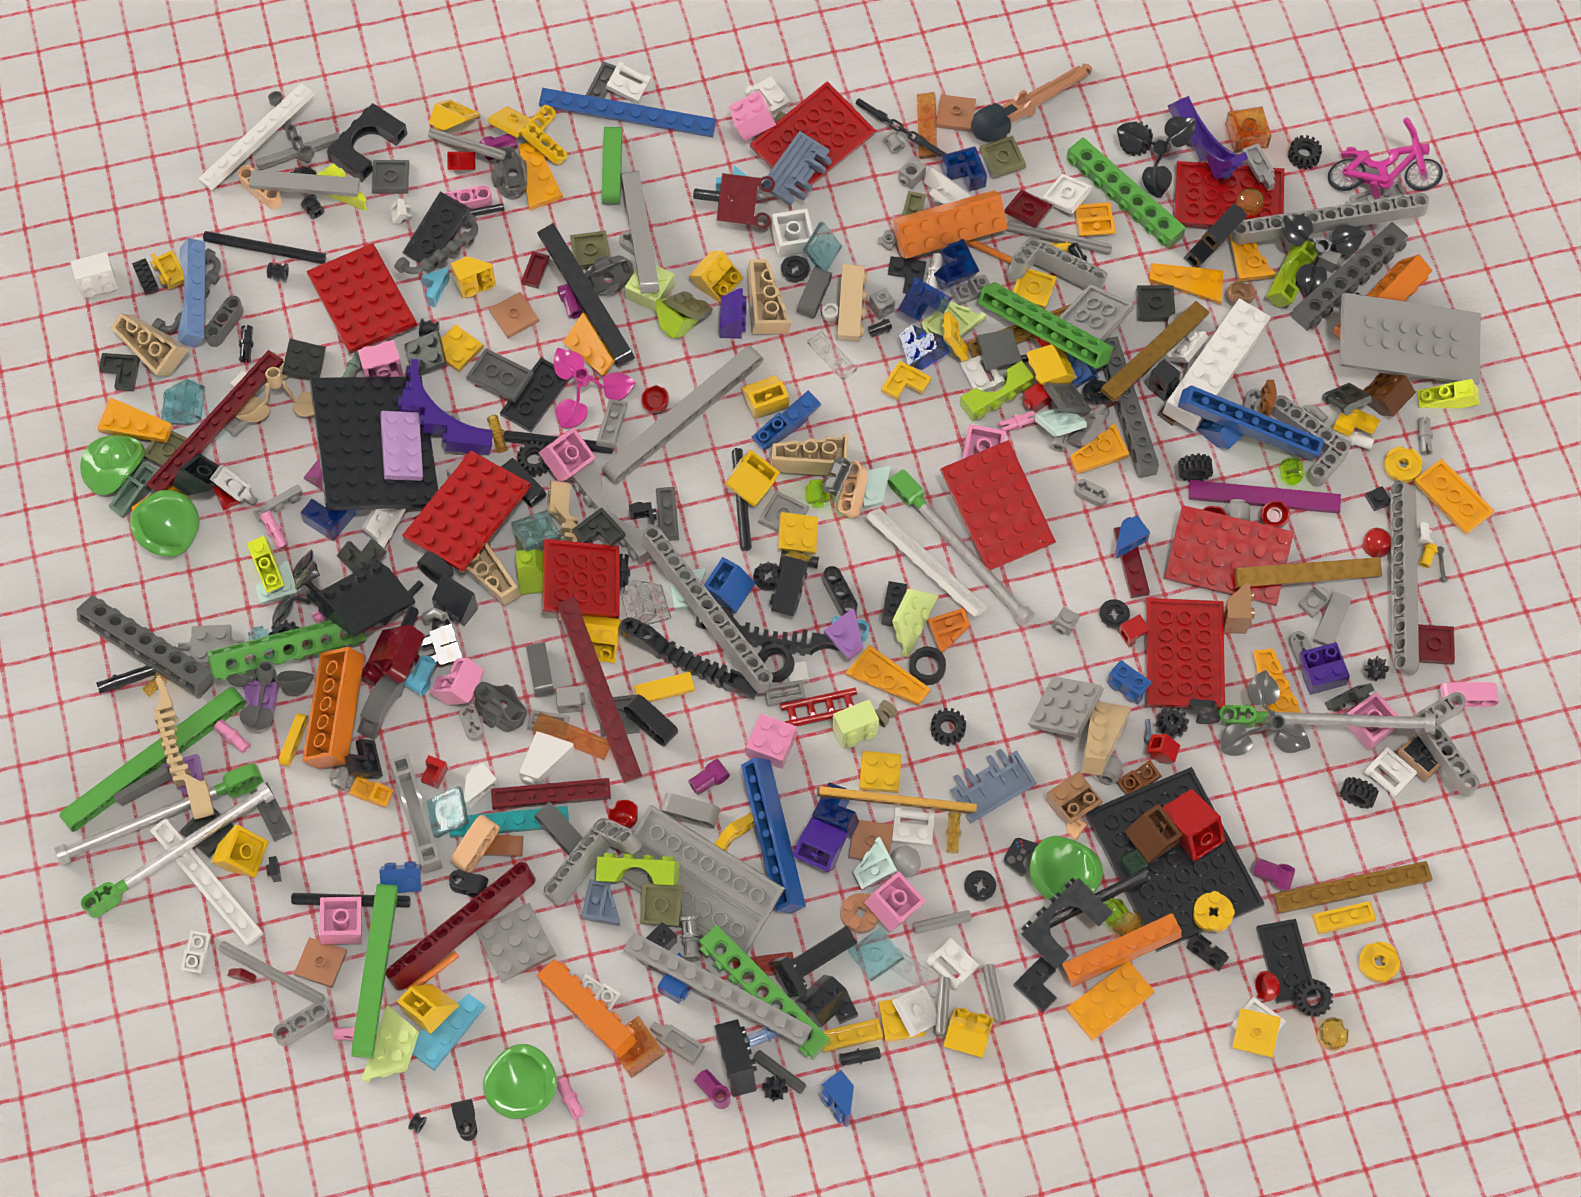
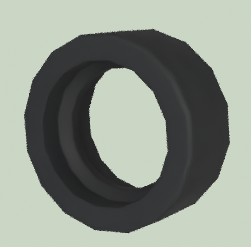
(434, 567)
(776, 648)
(928, 652)

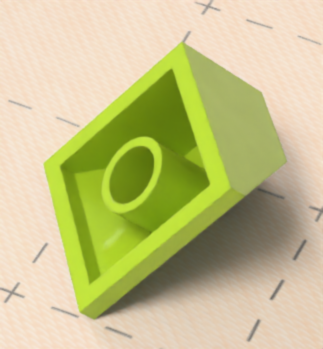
(672, 321)
(530, 571)

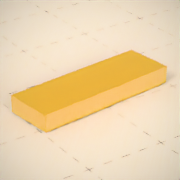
(666, 687)
(1344, 917)
(853, 1035)

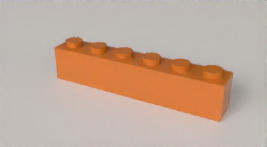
(1122, 950)
(587, 1008)

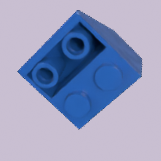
(1218, 435)
(729, 584)
(838, 1095)

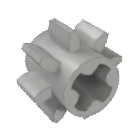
(341, 779)

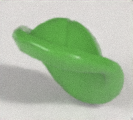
(110, 462)
(165, 523)
(1059, 860)
(520, 1082)

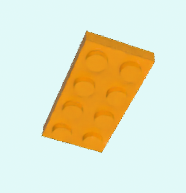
(1453, 496)
(1110, 1000)

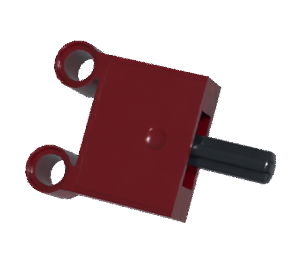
(737, 198)
(394, 651)

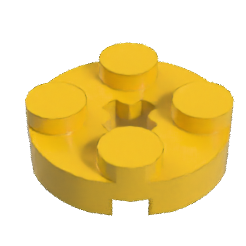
(1404, 455)
(1212, 923)
(1368, 965)

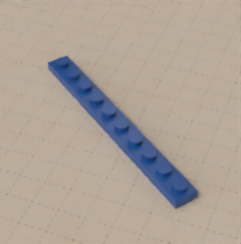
(628, 112)

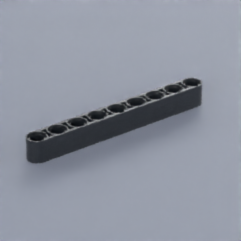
(585, 294)

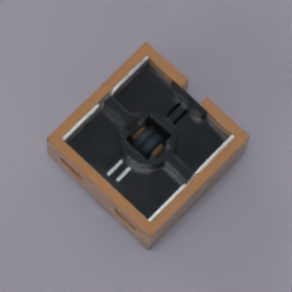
(1419, 757)

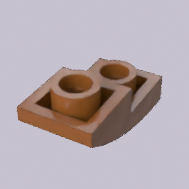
(1269, 397)
(1139, 778)
(506, 846)

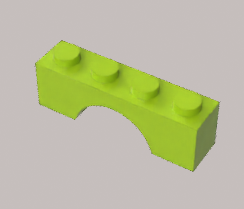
(1283, 288)
(978, 402)
(661, 871)

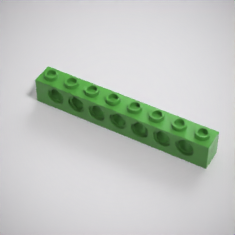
(1123, 184)
(1045, 325)
(218, 657)
(718, 938)

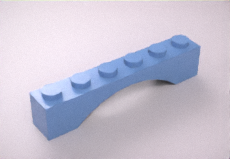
(192, 318)

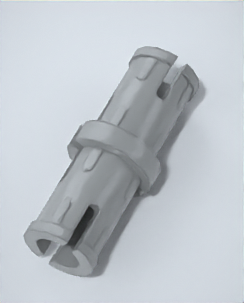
(1425, 436)

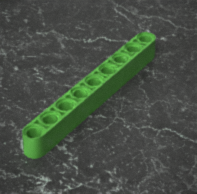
(374, 971)

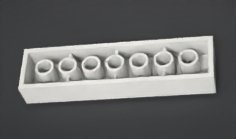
(1220, 358)

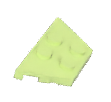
(965, 317)
(912, 617)
(393, 1046)

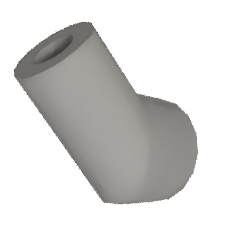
(432, 613)

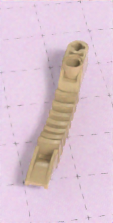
(559, 507)
(197, 790)

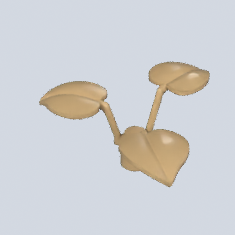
(257, 409)

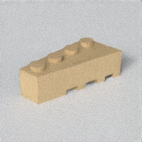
(851, 302)
(766, 306)
(151, 345)
(810, 456)
(492, 576)
(1103, 733)

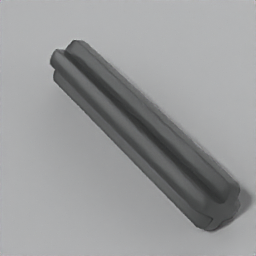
(775, 1068)

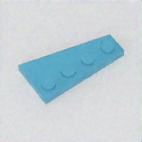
(435, 1047)

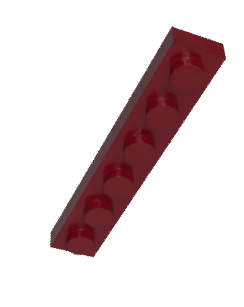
(551, 792)

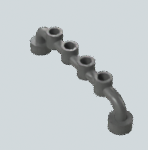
(304, 152)
(427, 265)
(211, 277)

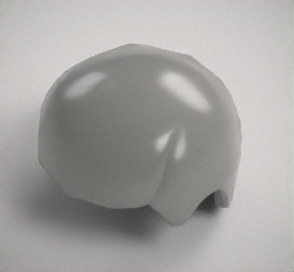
(906, 861)

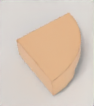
(1075, 829)

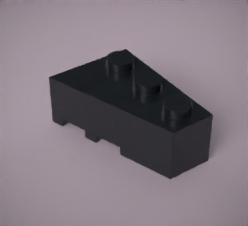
(790, 583)
(736, 1057)

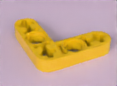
(537, 131)
(735, 830)

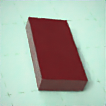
(535, 269)

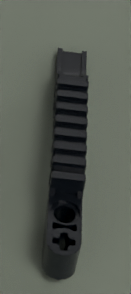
(818, 640)
(686, 661)

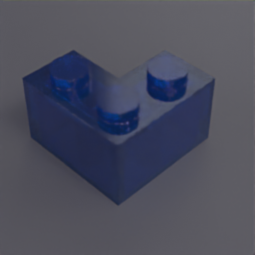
(965, 164)
(958, 265)
(920, 297)
(921, 348)
(326, 522)
(836, 814)

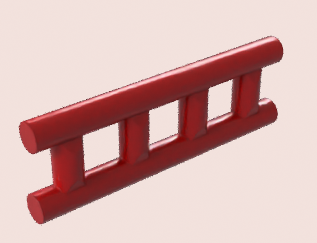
(809, 703)

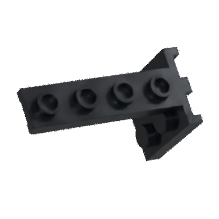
(792, 971)

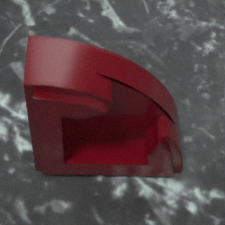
(242, 975)

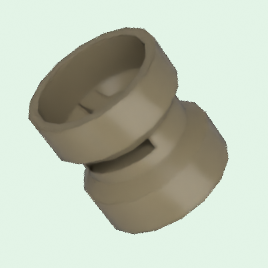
(885, 712)

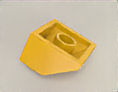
(451, 114)
(240, 852)

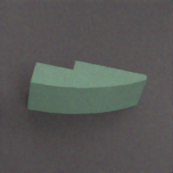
(133, 490)

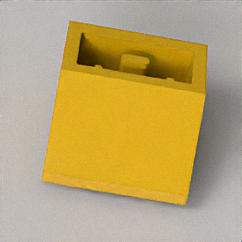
(716, 275)
(472, 276)
(1051, 365)
(766, 396)
(752, 477)
(604, 636)
(426, 1006)
(968, 1032)

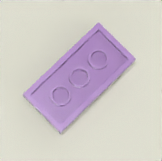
(401, 445)

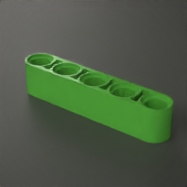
(612, 165)

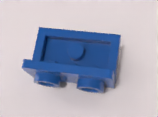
(1082, 370)
(1128, 682)
(405, 876)

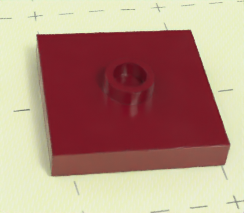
(1028, 208)
(1436, 644)

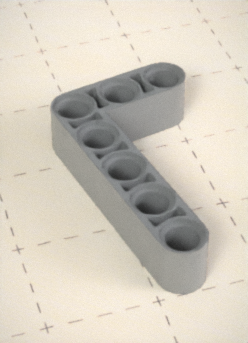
(1056, 261)
(1320, 430)
(1444, 743)
(584, 857)

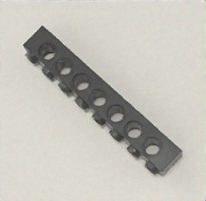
(1353, 267)
(1132, 418)
(144, 645)

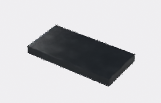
(437, 228)
(536, 397)
(1285, 957)

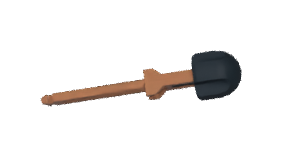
(995, 120)

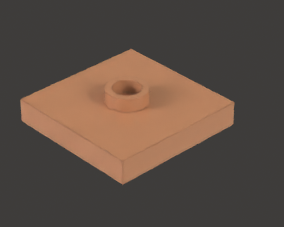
(956, 112)
(514, 315)
(865, 837)
(320, 962)

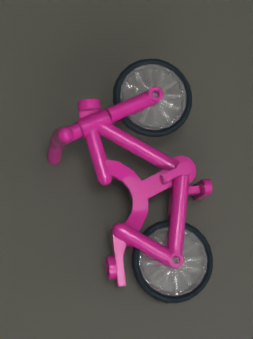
(1419, 176)

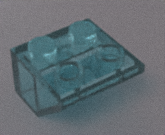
(183, 403)

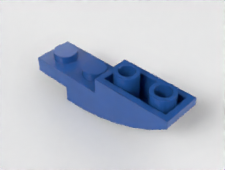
(786, 423)

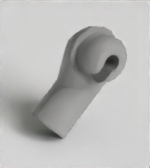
(1316, 412)

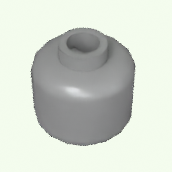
(1238, 509)
(1112, 771)

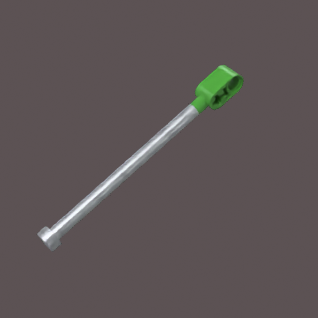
(911, 493)
(1426, 722)
(234, 783)
(112, 893)

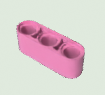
(473, 196)
(1476, 693)

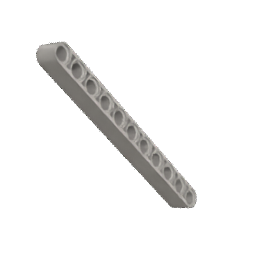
(1359, 214)
(682, 414)
(1404, 578)
(707, 616)

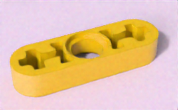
(293, 739)

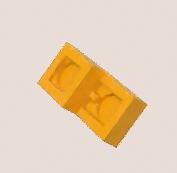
(371, 792)

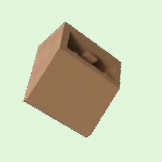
(1238, 611)
(1073, 798)

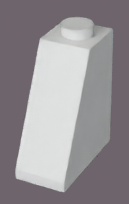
(544, 757)

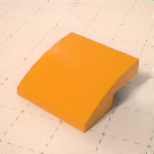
(1095, 219)

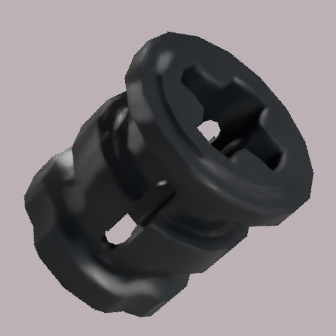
(312, 206)
(278, 271)
(428, 327)

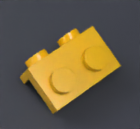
(169, 269)

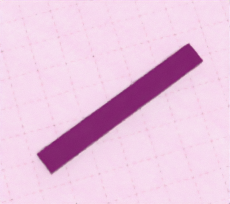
(1261, 495)

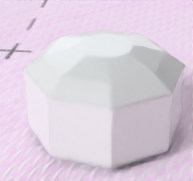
(830, 312)

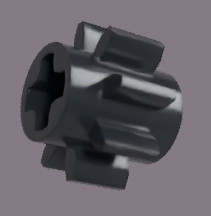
(1380, 665)
(775, 1088)

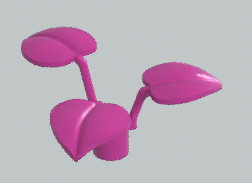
(571, 363)

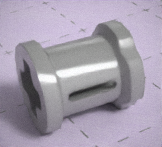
(894, 142)
(1058, 443)
(689, 926)
(691, 949)

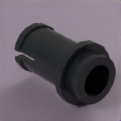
(1075, 250)
(883, 326)

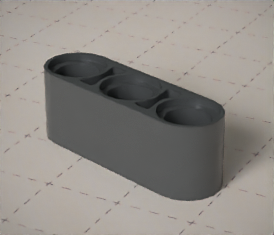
(814, 292)
(221, 328)
(540, 669)
(558, 827)

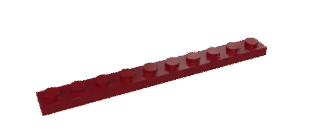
(215, 421)
(599, 690)

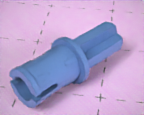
(761, 1036)

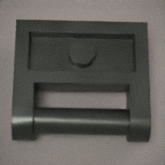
(1350, 394)

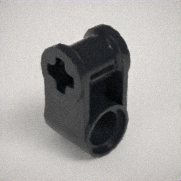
(470, 883)
(464, 1116)

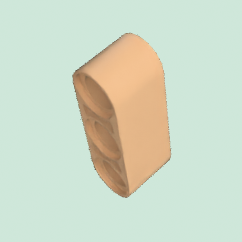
(264, 196)
(856, 497)
(475, 844)

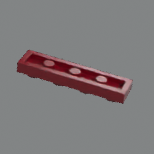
(1133, 571)

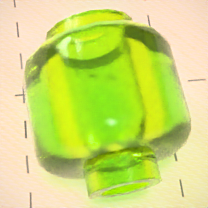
(1291, 470)
(815, 495)
(1118, 909)

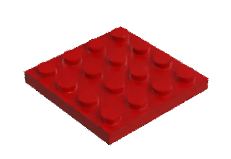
(583, 572)

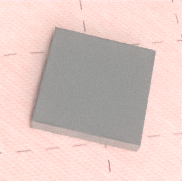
(778, 504)

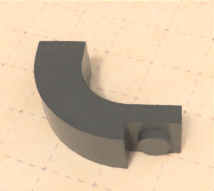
(377, 705)

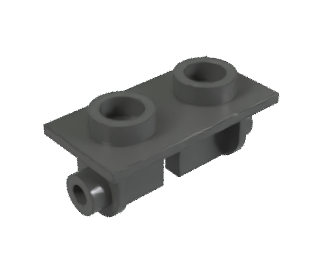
(841, 468)

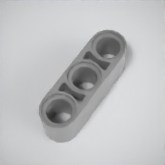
(690, 810)
(296, 1033)

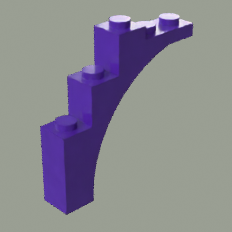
(1206, 146)
(455, 434)

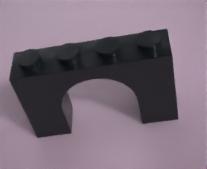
(372, 121)
(1215, 236)
(1076, 895)

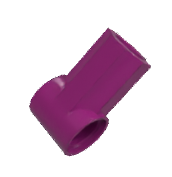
(501, 141)
(570, 302)
(713, 774)
(1280, 874)
(712, 1087)

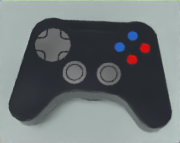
(1207, 711)
(1017, 853)

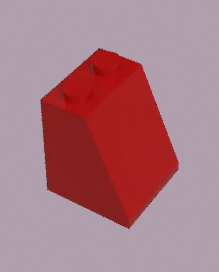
(1197, 822)

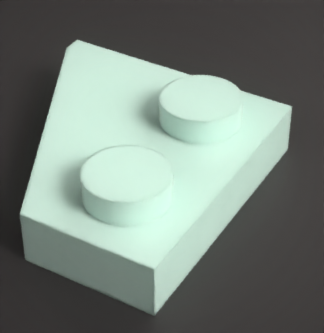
(279, 594)

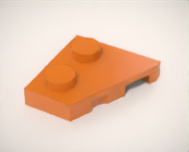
(948, 628)

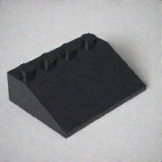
(364, 599)

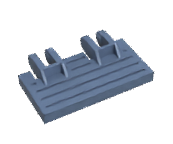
(794, 168)
(995, 784)

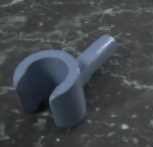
(1148, 732)

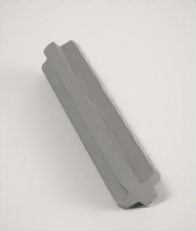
(942, 921)
(994, 993)
(943, 1006)

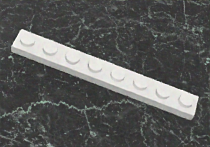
(256, 136)
(926, 562)
(209, 885)

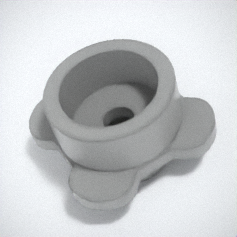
(887, 244)

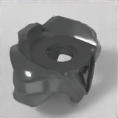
(510, 185)
(618, 265)
(488, 705)

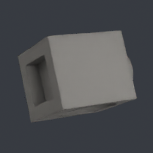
(914, 167)
(882, 303)
(569, 699)

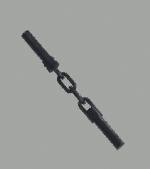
(882, 116)

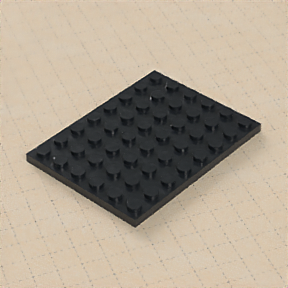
(351, 445)
(1174, 877)

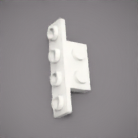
(943, 188)
(382, 523)

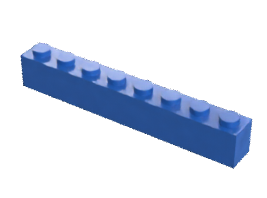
(1250, 423)
(773, 833)

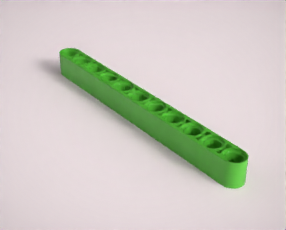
(151, 759)

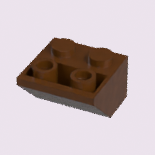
(1389, 393)
(1154, 833)

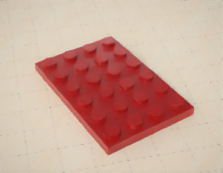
(824, 118)
(1203, 199)
(361, 298)
(997, 505)
(466, 510)
(1214, 544)
(1184, 652)

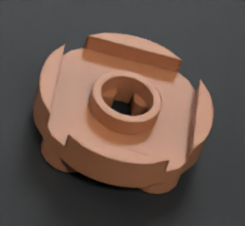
(855, 923)

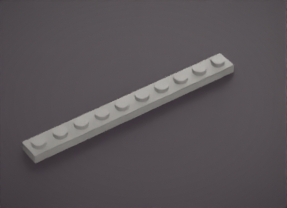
(718, 989)

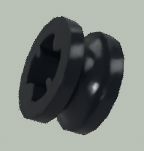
(417, 1123)

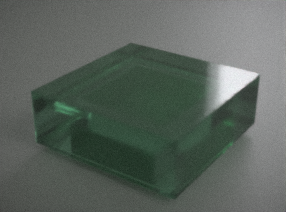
(1134, 862)

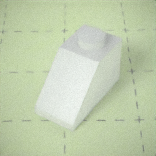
(478, 784)

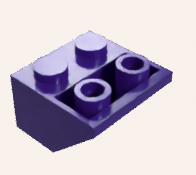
(733, 315)
(1323, 668)
(820, 845)

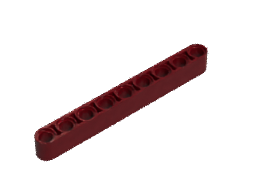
(460, 926)

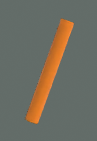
(991, 251)
(435, 970)

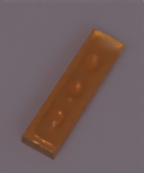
(927, 122)
(582, 739)

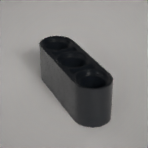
(536, 492)
(836, 585)
(651, 720)

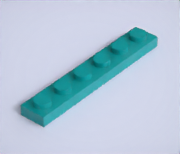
(509, 821)

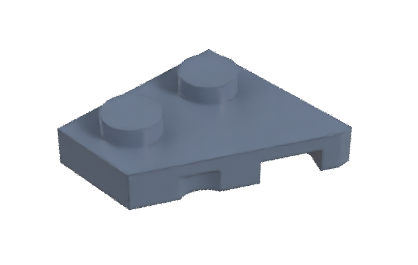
(600, 904)

